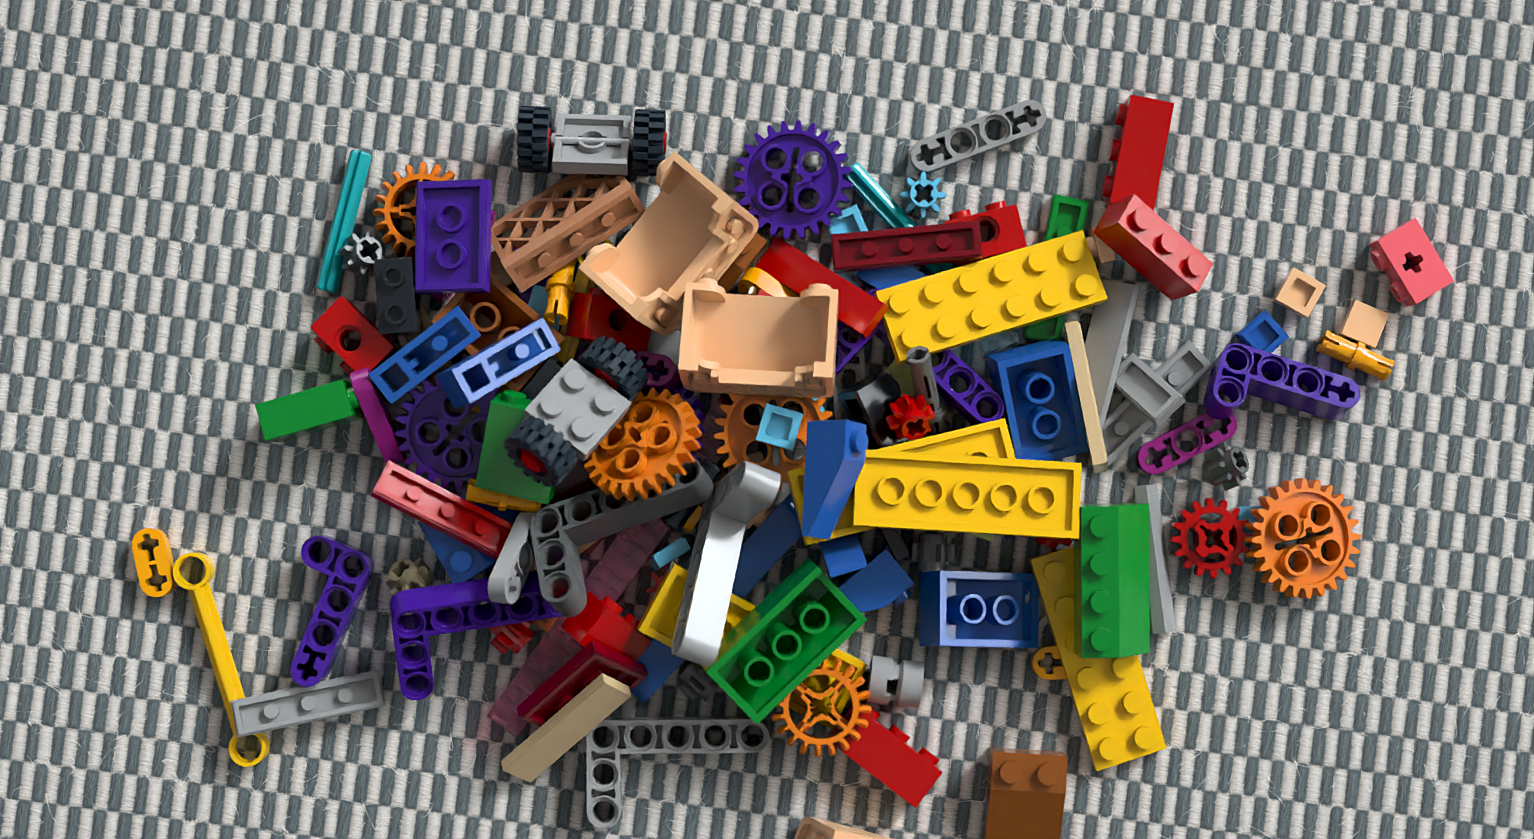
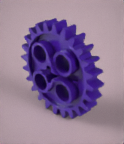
(826, 181)
(432, 408)

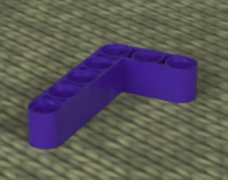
(949, 366)
(462, 616)

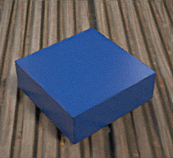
(1262, 333)

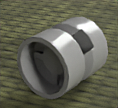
(908, 685)

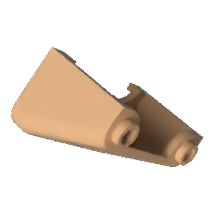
(681, 237)
(758, 342)

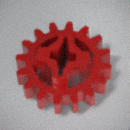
(1198, 550)

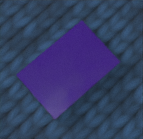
(453, 236)

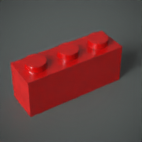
(1139, 150)
(1153, 247)
(891, 758)

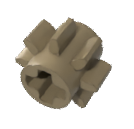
(409, 575)

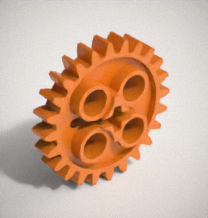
(740, 435)
(646, 446)
(1294, 505)

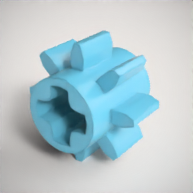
(921, 185)

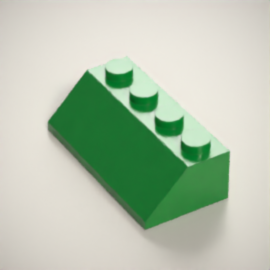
(1112, 581)
(783, 640)

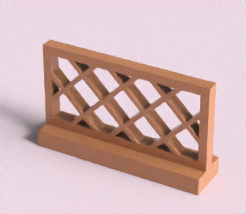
(568, 235)

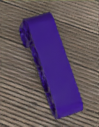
(1328, 396)
(325, 612)

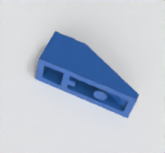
(424, 354)
(498, 363)
(831, 469)
(842, 555)
(877, 584)

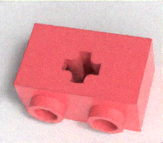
(1425, 275)

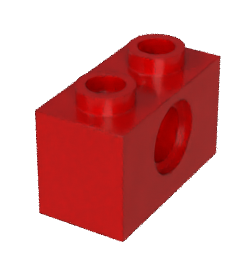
(1005, 225)
(342, 319)
(590, 320)

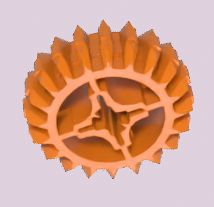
(405, 211)
(846, 727)

